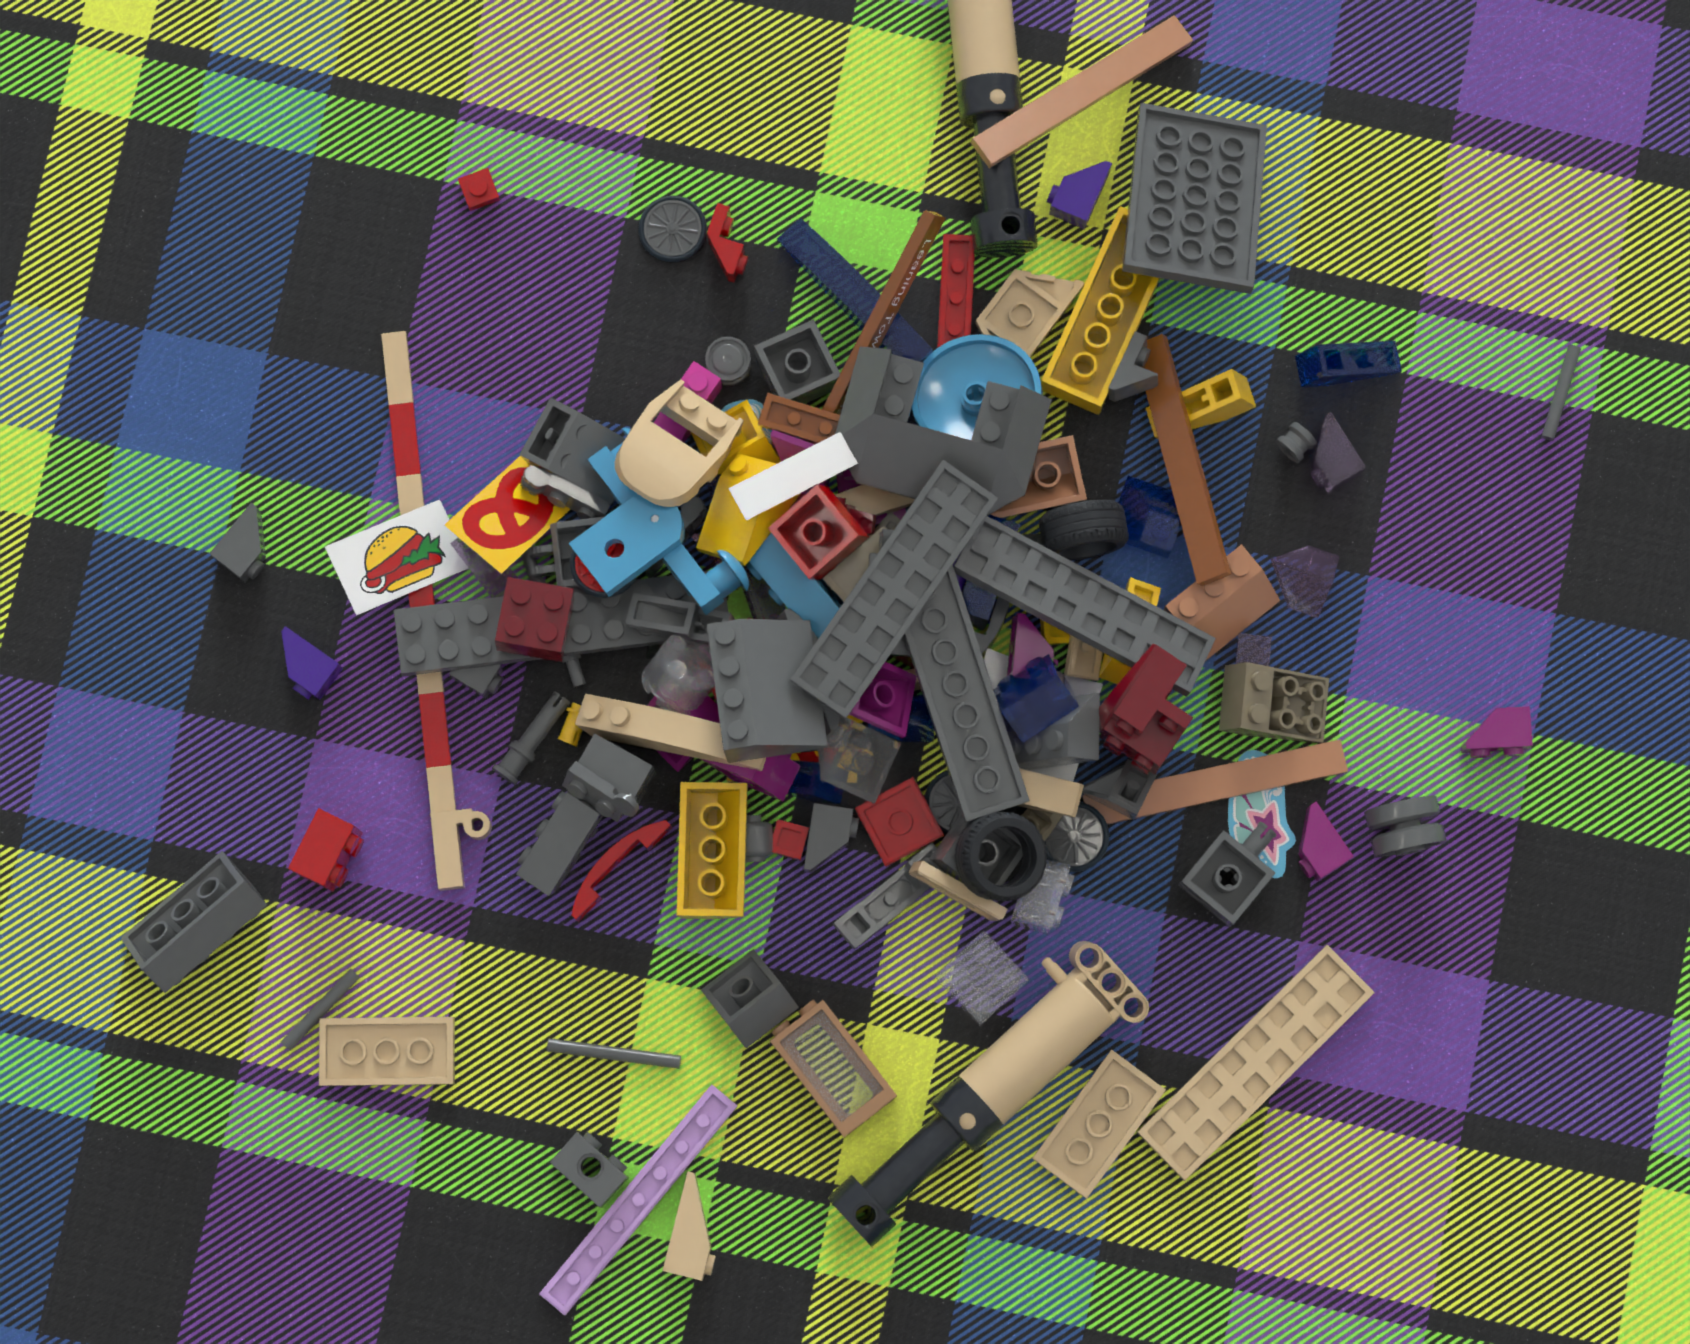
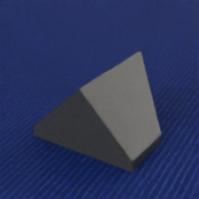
(1121, 789)

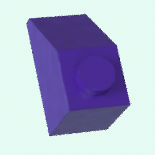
(1078, 194)
(308, 666)

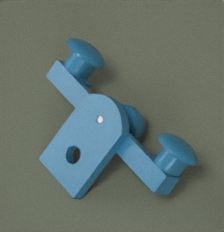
(649, 535)

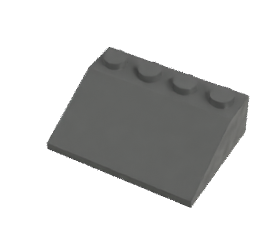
(756, 701)

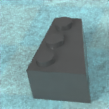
(559, 843)

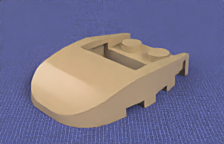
(662, 465)

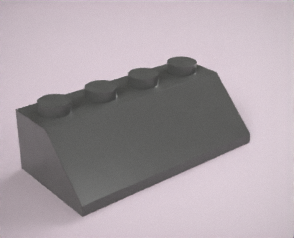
(193, 922)

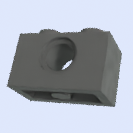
(570, 1164)

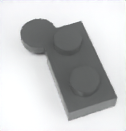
(599, 793)

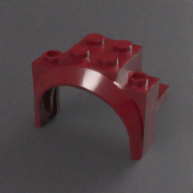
(1138, 716)

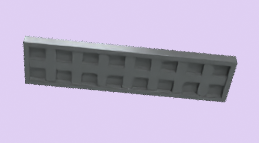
(893, 589)
(1078, 600)

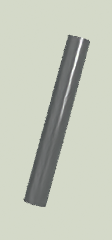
(1561, 392)
(320, 1009)

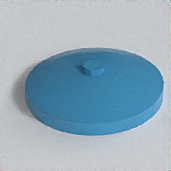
(957, 378)

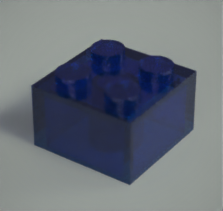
(1035, 697)

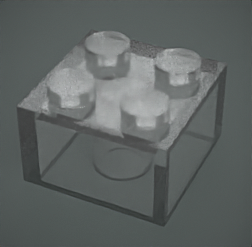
(981, 978)

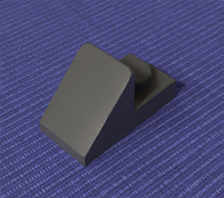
(1130, 376)

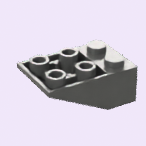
(563, 444)

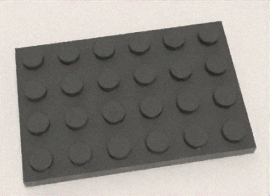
(1195, 198)

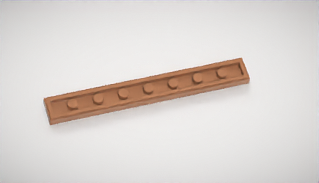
(1081, 91)
(1236, 780)

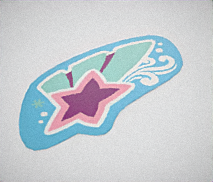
(1264, 807)

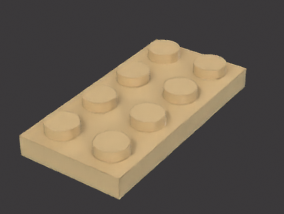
(386, 1051)
(1098, 1124)

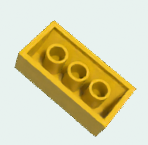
(712, 850)

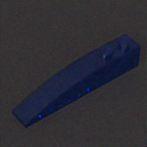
(848, 288)

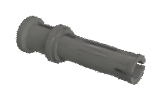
(523, 750)

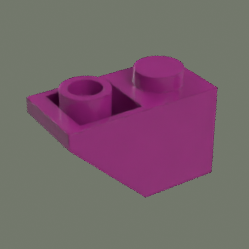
(1502, 730)

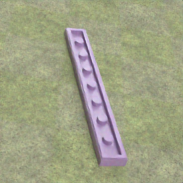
(638, 1200)

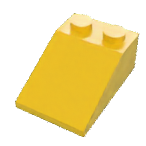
(725, 524)

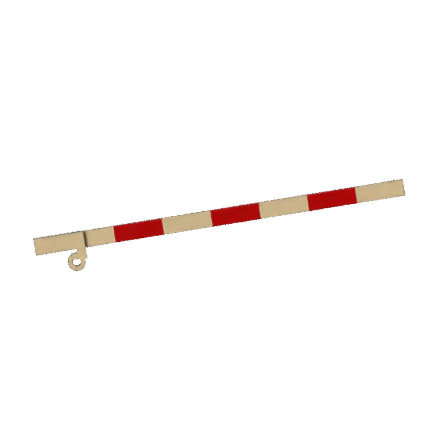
(444, 816)

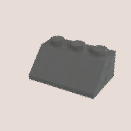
(1064, 742)

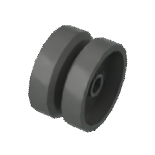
(1405, 826)

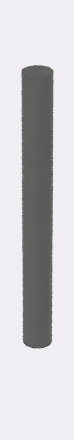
(614, 1053)

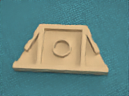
(1027, 308)

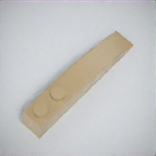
(655, 729)

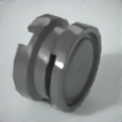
(728, 360)

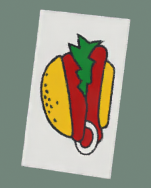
(396, 557)

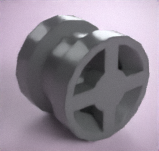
(1296, 442)

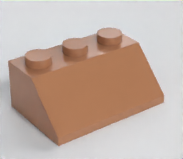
(1053, 479)
(1229, 603)

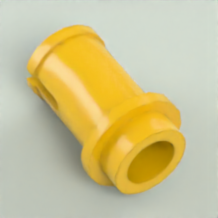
(570, 732)

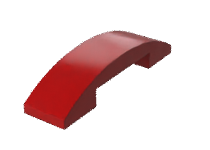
(647, 836)

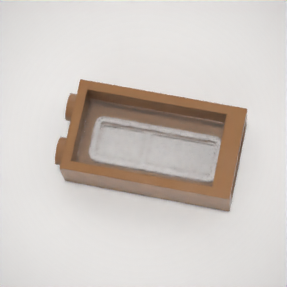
(832, 1067)

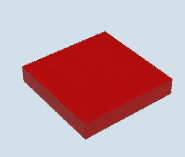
(899, 822)

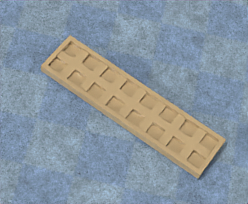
(1255, 1062)

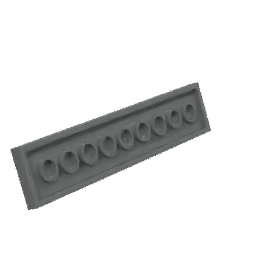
(465, 631)

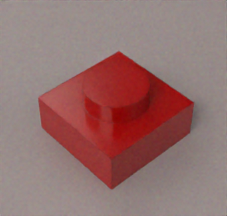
(479, 189)
(789, 839)

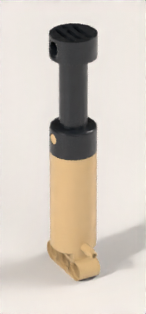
(986, 94)
(997, 1084)

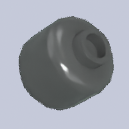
(758, 839)

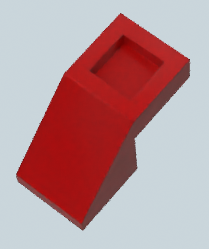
(729, 253)

